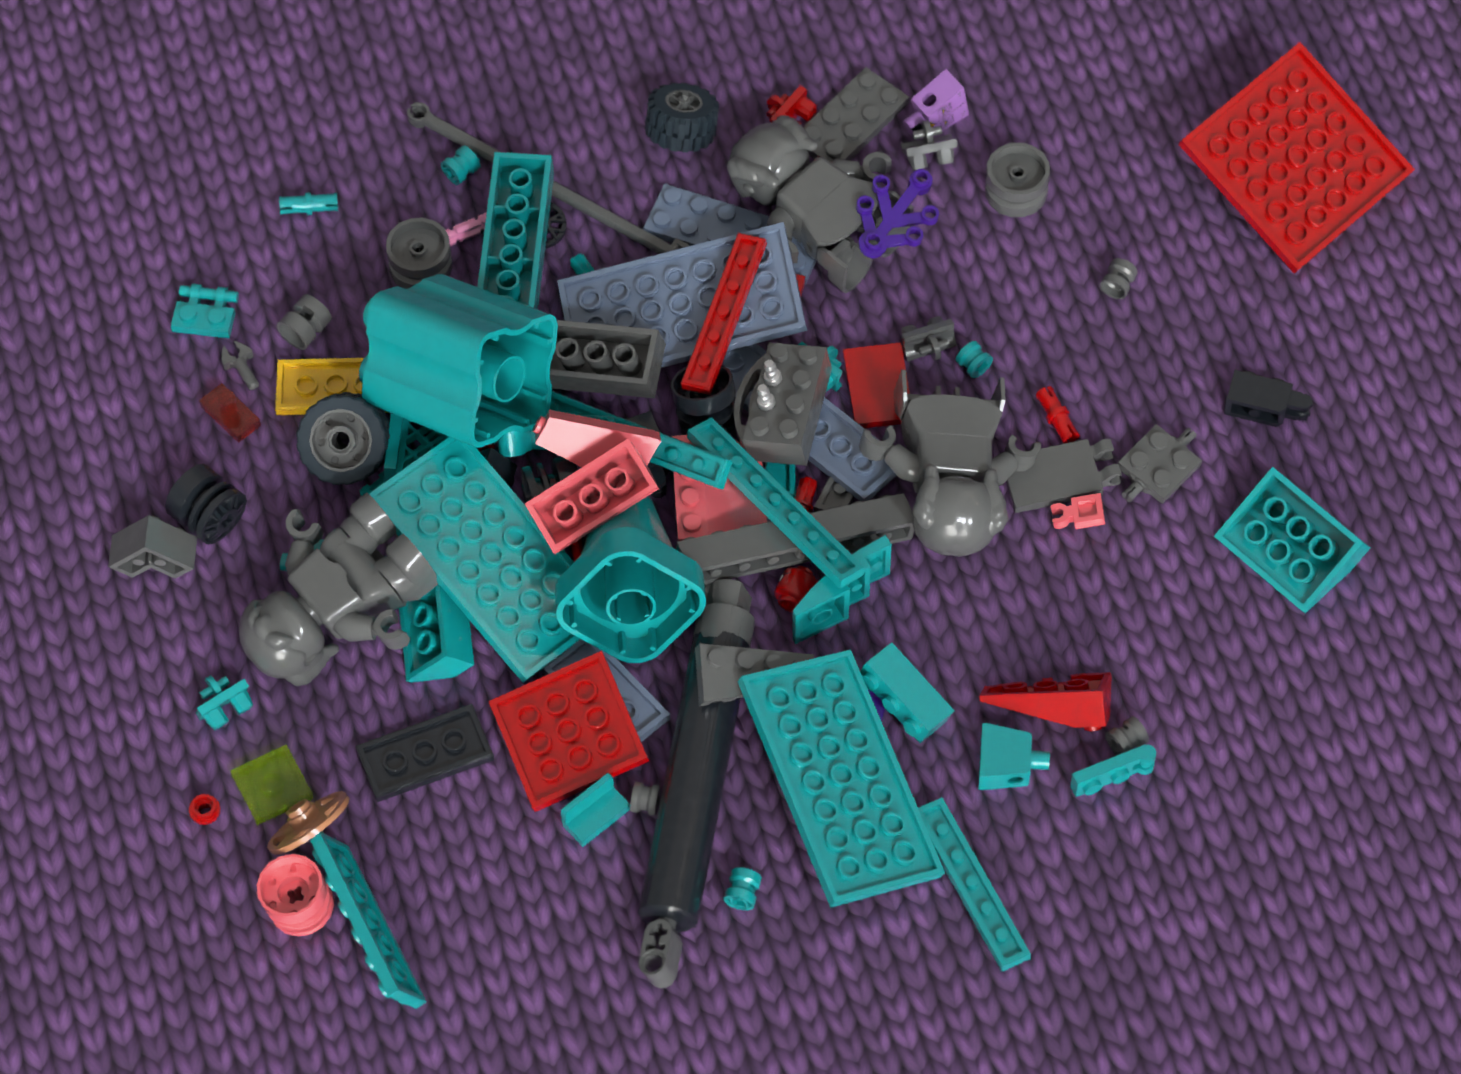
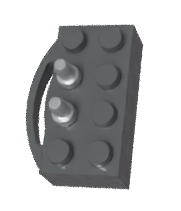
(783, 402)

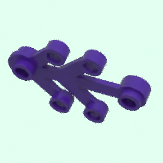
(894, 216)

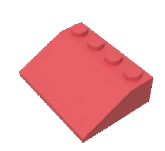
(707, 509)

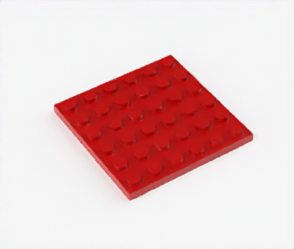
(1296, 157)

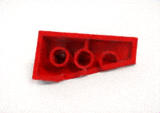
(1075, 703)

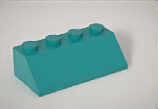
(438, 638)

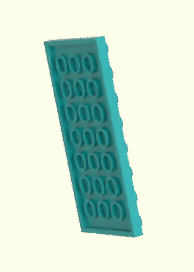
(482, 551)
(840, 778)

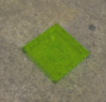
(271, 784)

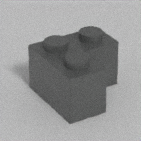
(152, 545)

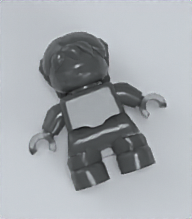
(812, 198)
(951, 465)
(337, 588)

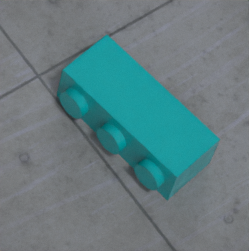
(906, 693)

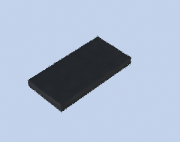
(424, 753)

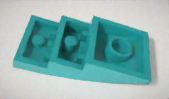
(828, 605)

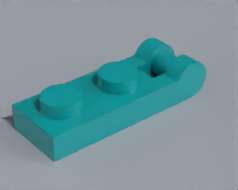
(1113, 770)

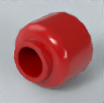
(794, 586)

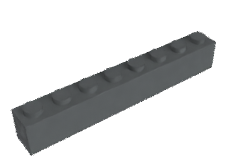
(767, 548)

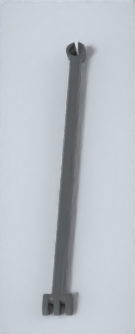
(558, 191)

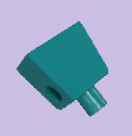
(1008, 758)

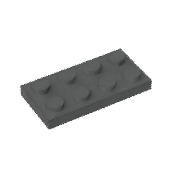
(855, 116)

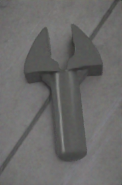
(240, 364)

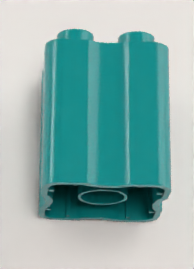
(458, 359)

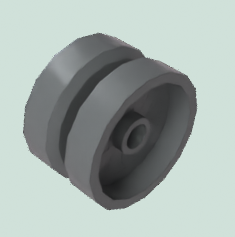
(1017, 179)
(418, 251)

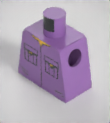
(939, 102)

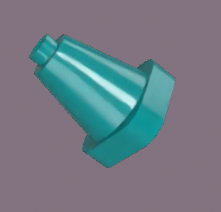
(630, 588)

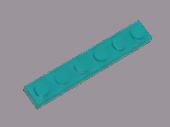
(974, 886)

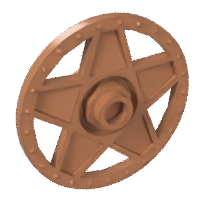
(306, 821)

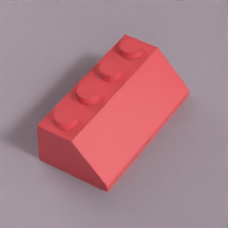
(592, 496)

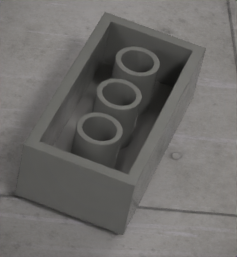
(607, 359)

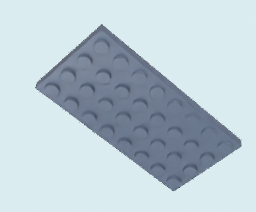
(677, 289)

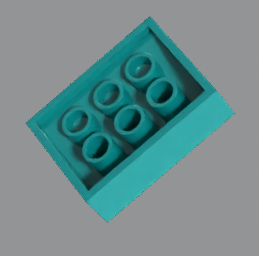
(1291, 541)

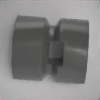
(304, 322)

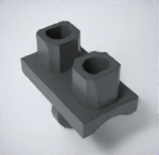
(941, 145)
(928, 340)

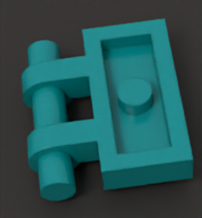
(204, 319)

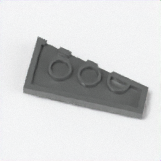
(722, 666)

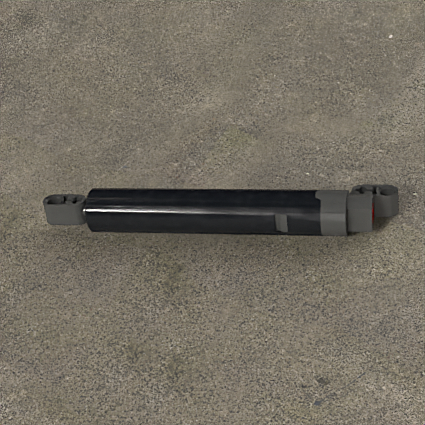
(691, 792)

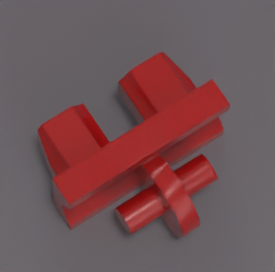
(791, 106)

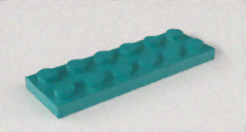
(367, 921)

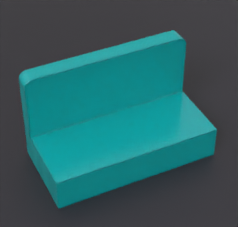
(594, 810)

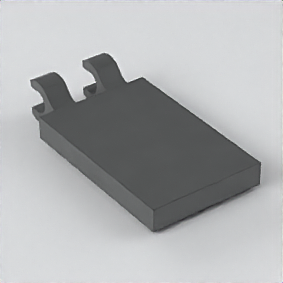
(1062, 474)

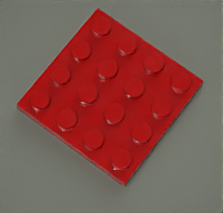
(568, 731)

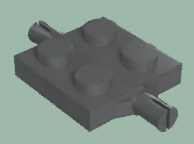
(1159, 464)

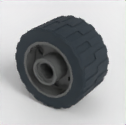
(321, 444)

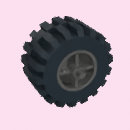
(681, 117)

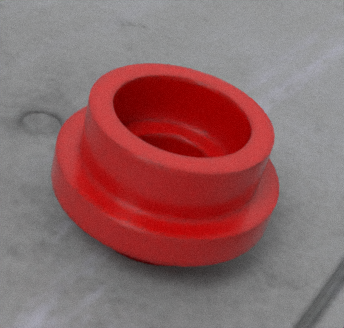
(204, 801)

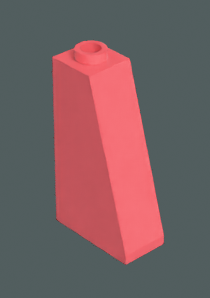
(587, 438)

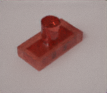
(230, 412)

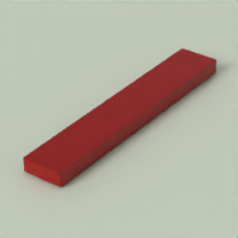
(723, 313)

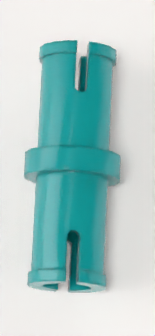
(308, 203)

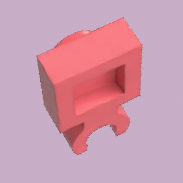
(1084, 512)

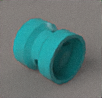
(460, 165)
(742, 889)

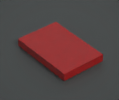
(871, 383)

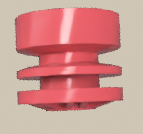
(295, 895)

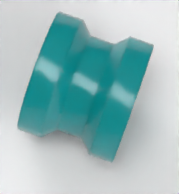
(974, 359)

